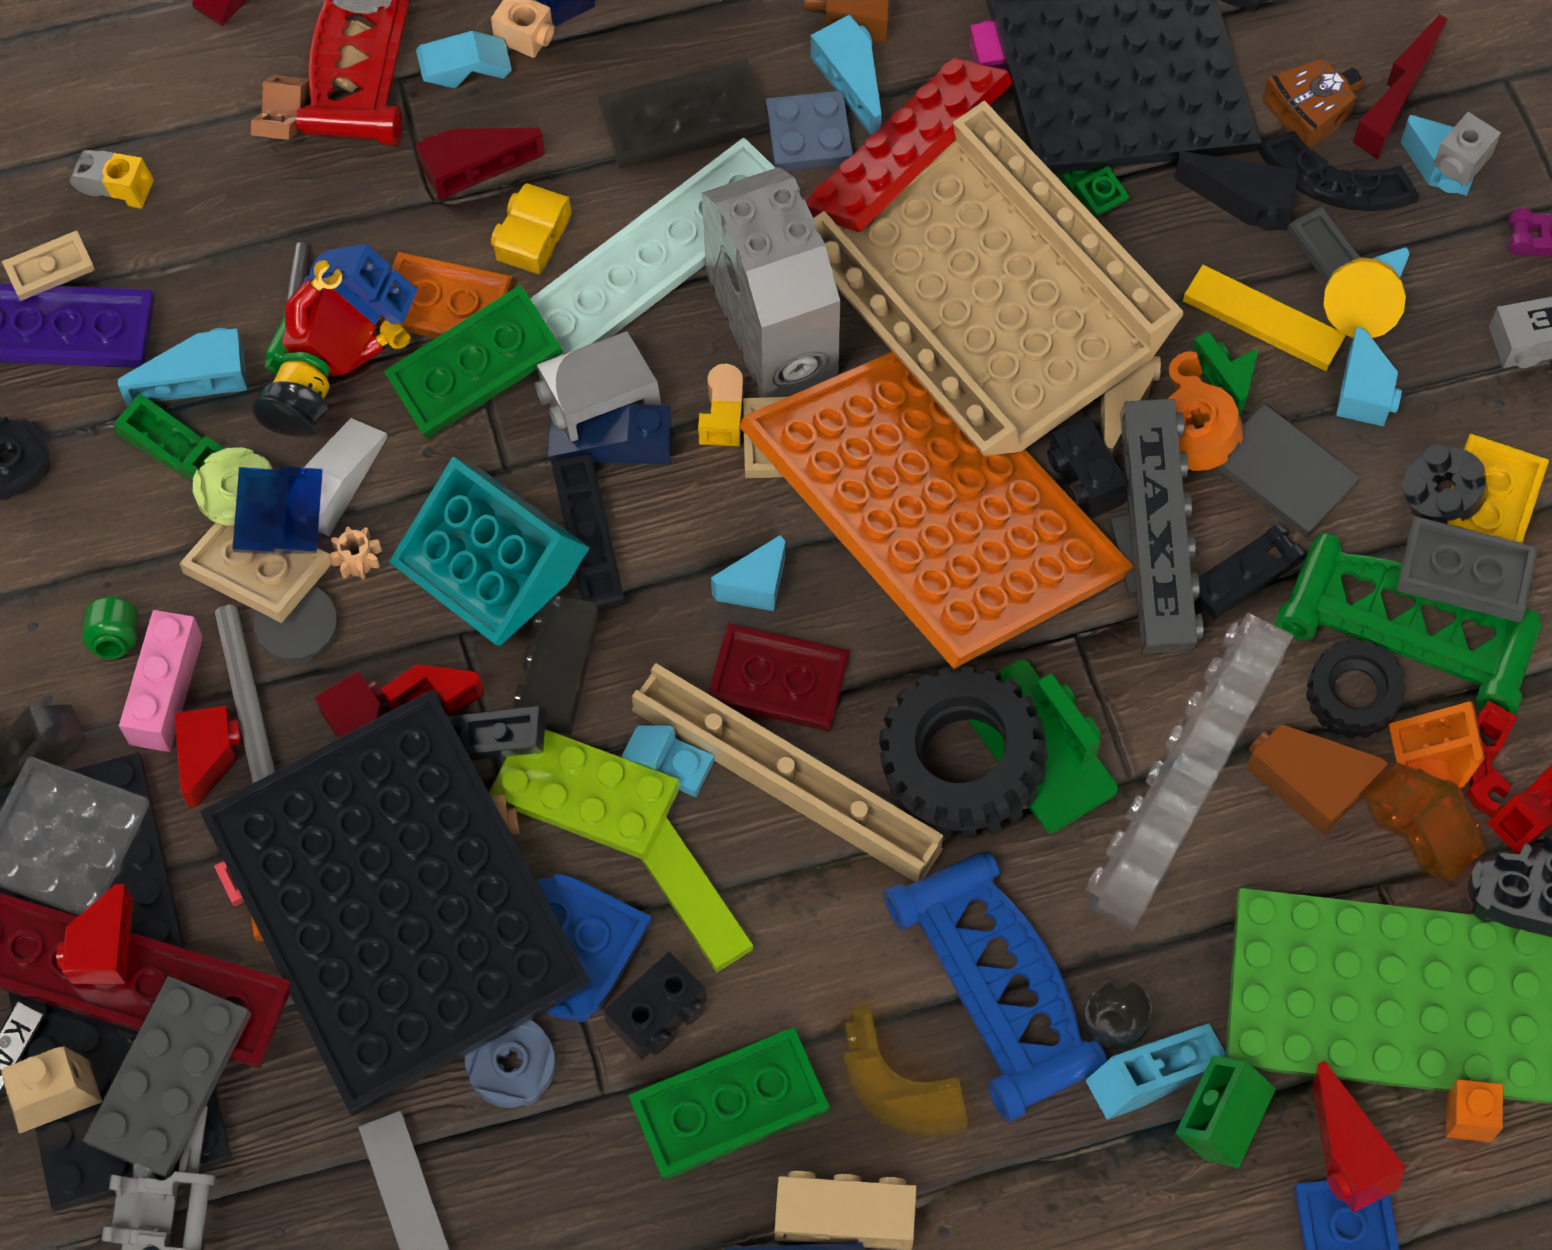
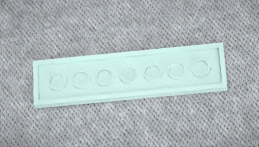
(641, 259)

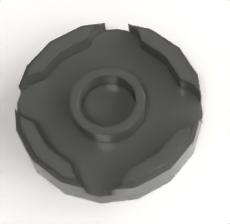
(303, 633)

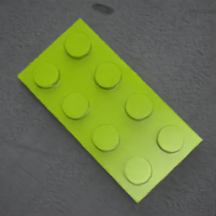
(589, 793)

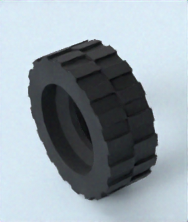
(1364, 658)

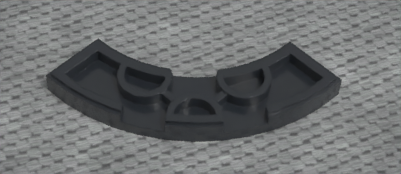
(1337, 187)

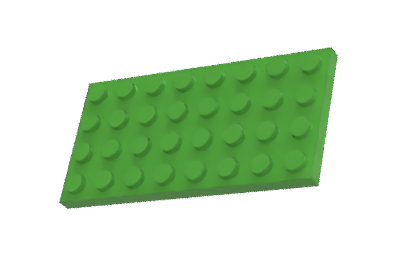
(1389, 995)

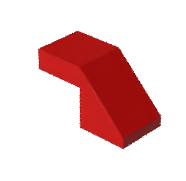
(452, 687)
(1526, 814)

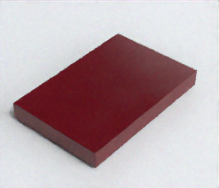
(779, 677)

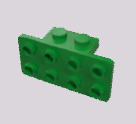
(1074, 775)

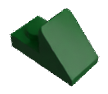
(1219, 370)

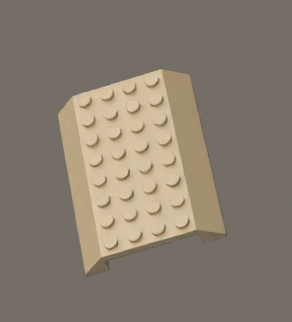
(1000, 289)

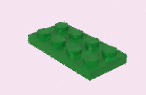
(473, 361)
(728, 1104)

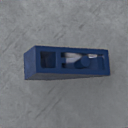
(619, 436)

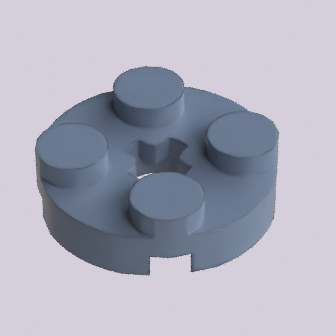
(521, 1085)

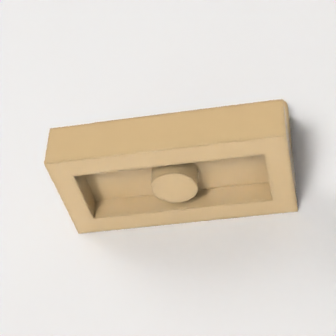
(48, 265)

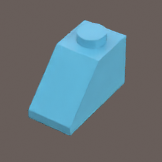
(1422, 143)
(1368, 383)

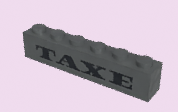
(1159, 526)

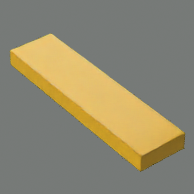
(1264, 318)

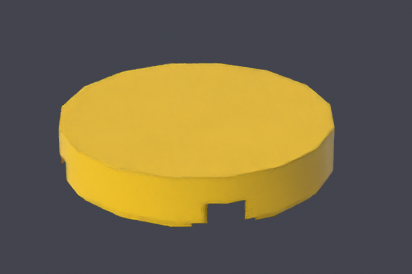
(1364, 296)

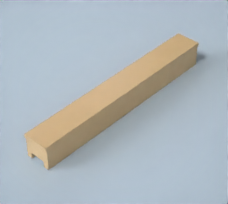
(789, 774)

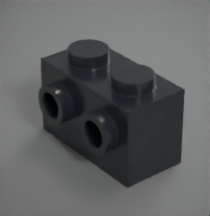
(1087, 468)
(656, 1006)

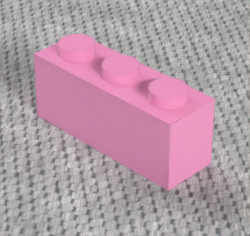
(161, 680)

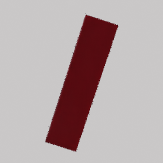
(1405, 74)

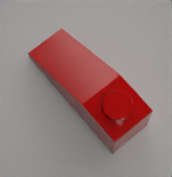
(1355, 1154)

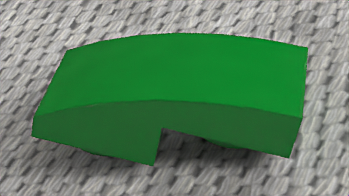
(1095, 189)

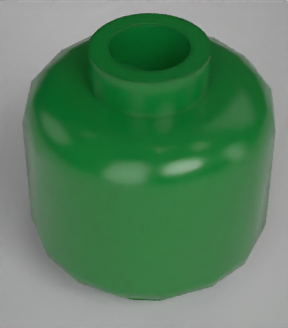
(110, 627)

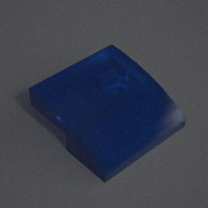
(277, 510)

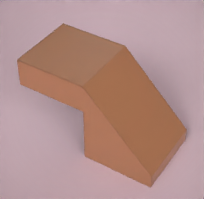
(279, 106)

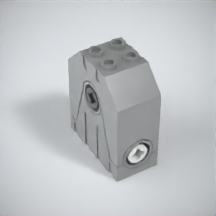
(773, 281)

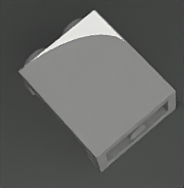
(595, 382)

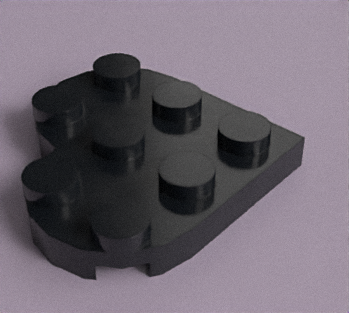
(1516, 889)

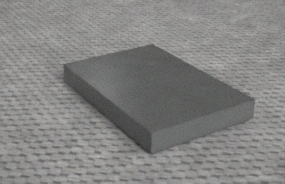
(1288, 471)
(1467, 569)

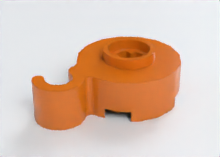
(1204, 406)

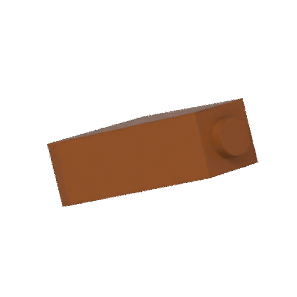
(1313, 773)

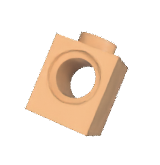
(510, 20)

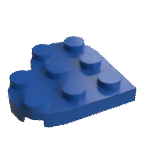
(602, 936)

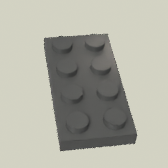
(167, 1077)

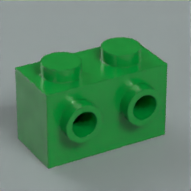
(1225, 1111)

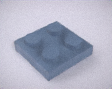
(808, 130)

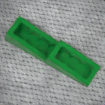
(164, 437)

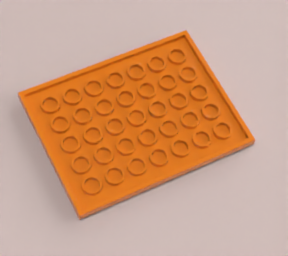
(949, 534)

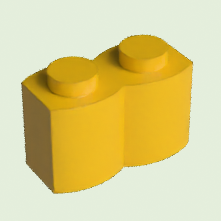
(531, 228)

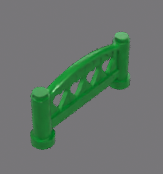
(1321, 600)

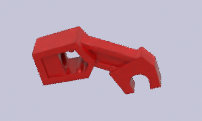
(1496, 724)

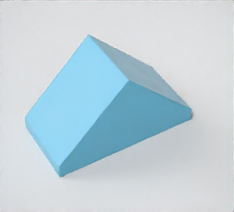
(753, 579)

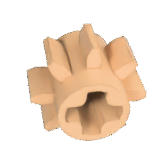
(355, 541)

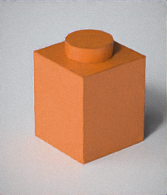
(1474, 1111)

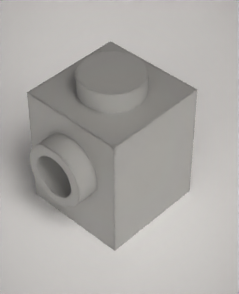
(1466, 149)

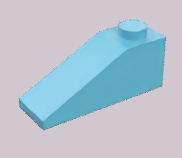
(847, 62)
(194, 368)
(1153, 1070)

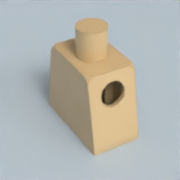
(48, 1087)

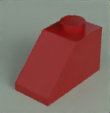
(205, 750)
(99, 940)

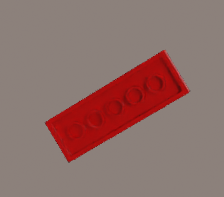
(905, 144)

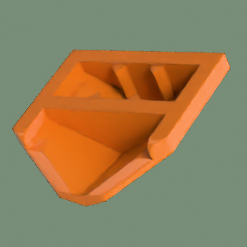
(1440, 743)

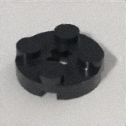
(31, 459)
(1440, 465)

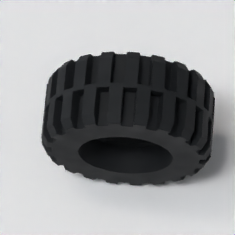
(952, 699)

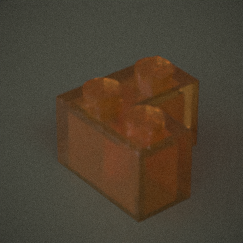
(1428, 816)

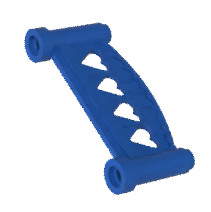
(1027, 1069)

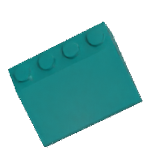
(486, 552)

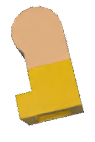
(726, 400)

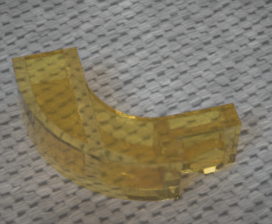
(904, 1105)

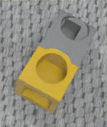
(112, 176)

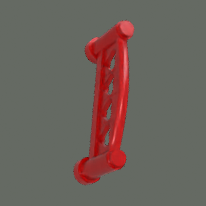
(367, 111)

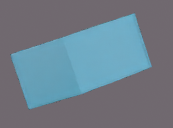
(453, 58)

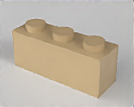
(845, 1211)

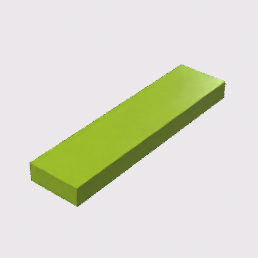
(695, 900)

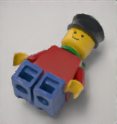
(330, 333)

